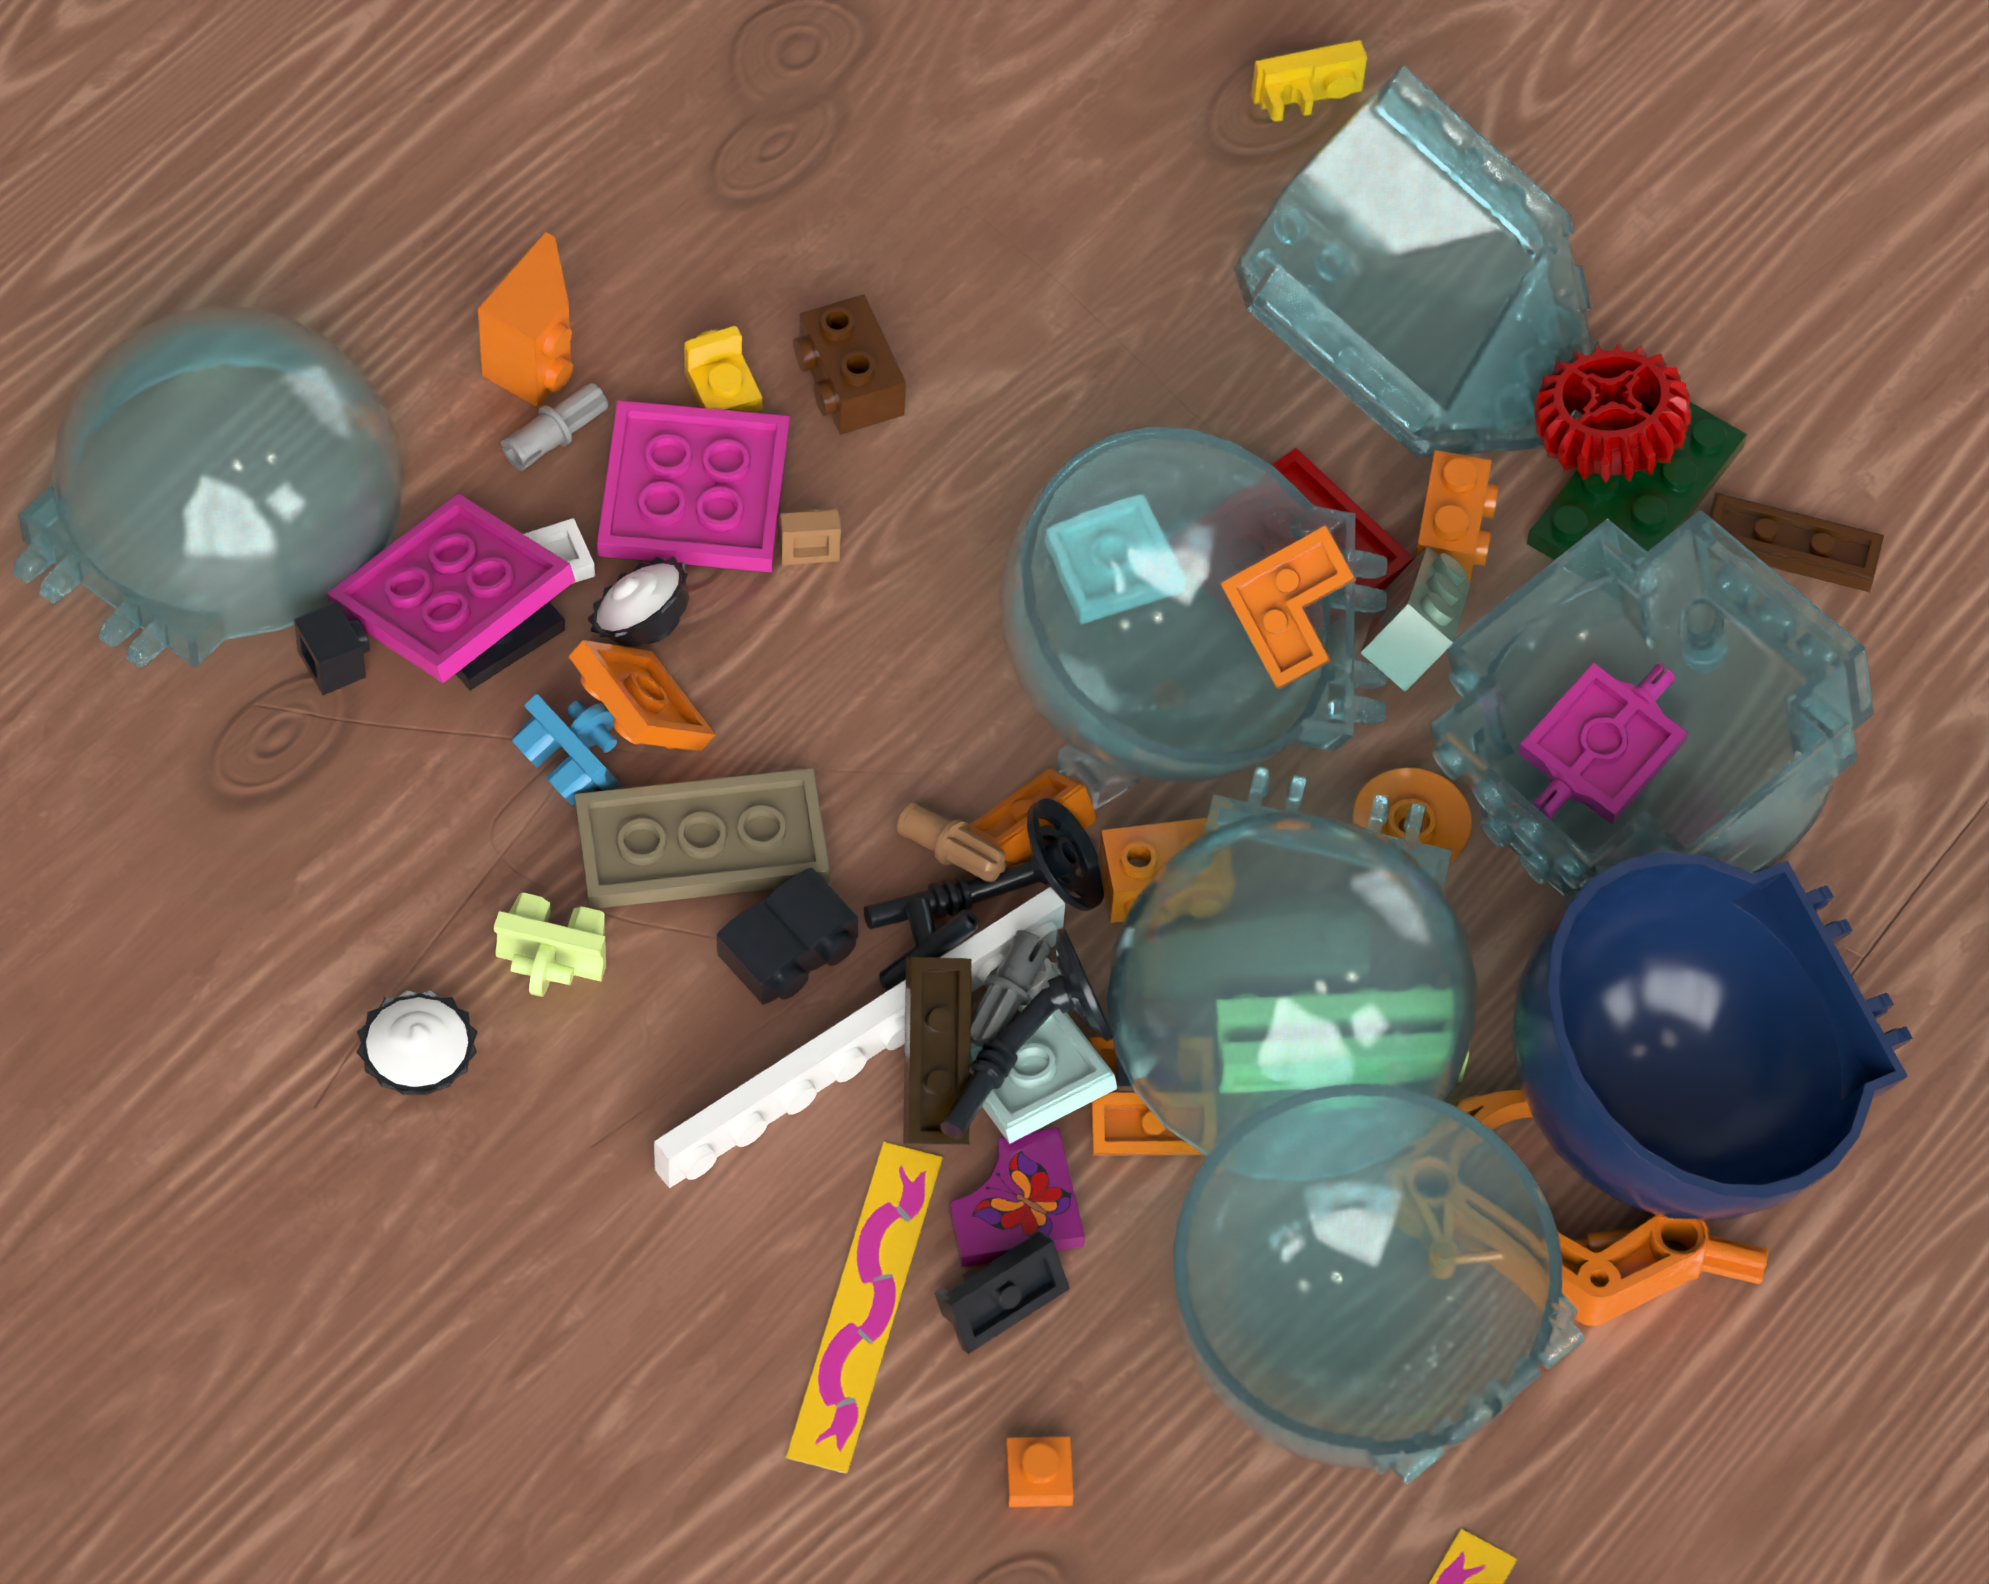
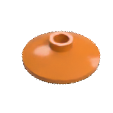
(1446, 814)

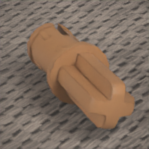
(951, 841)

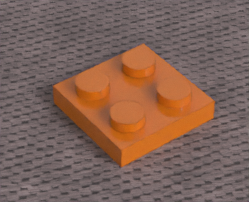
(641, 696)

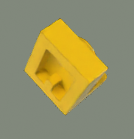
(720, 373)

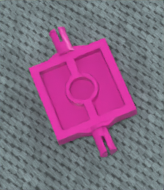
(1603, 742)

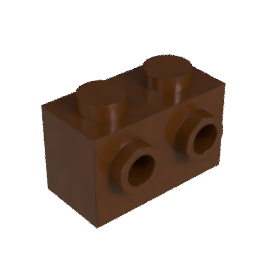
(850, 364)

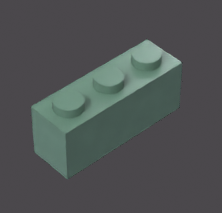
(1418, 617)

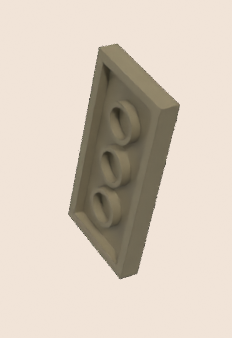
(700, 838)

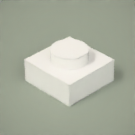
(567, 543)

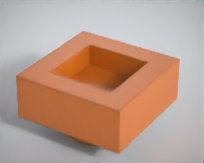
(1039, 1471)

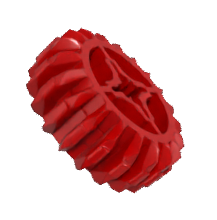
(1613, 430)

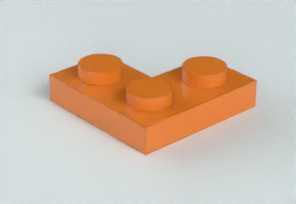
(1273, 600)

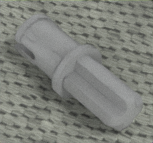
(553, 426)

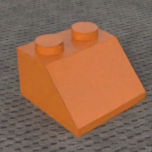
(528, 327)

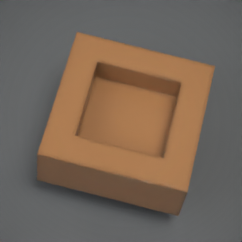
(810, 536)

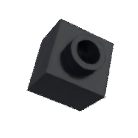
(331, 647)

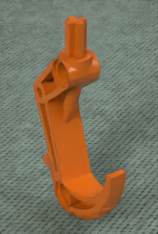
(1628, 1266)

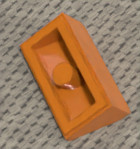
(1007, 822)

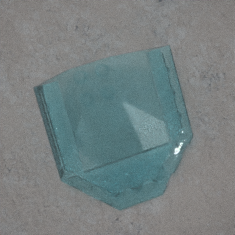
(1422, 276)

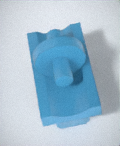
(547, 733)

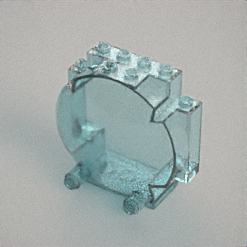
(1756, 685)

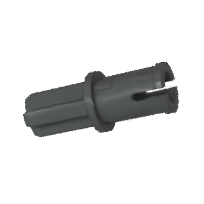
(1008, 987)

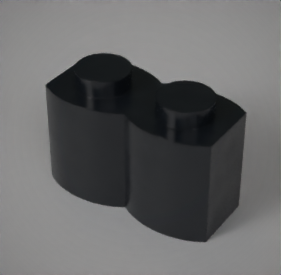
(788, 936)

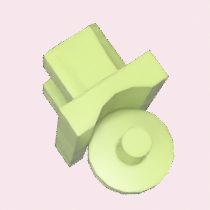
(551, 950)

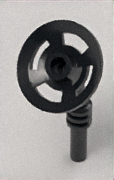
(1047, 864)
(994, 1062)

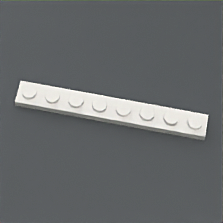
(834, 1054)

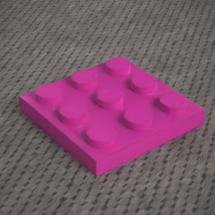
(693, 486)
(451, 587)

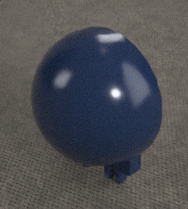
(1698, 1037)

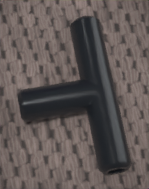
(928, 939)

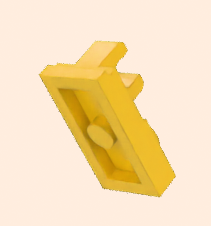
(1308, 77)

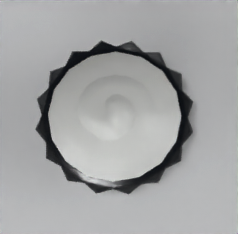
(642, 604)
(417, 1043)

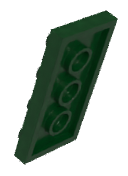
(1649, 504)

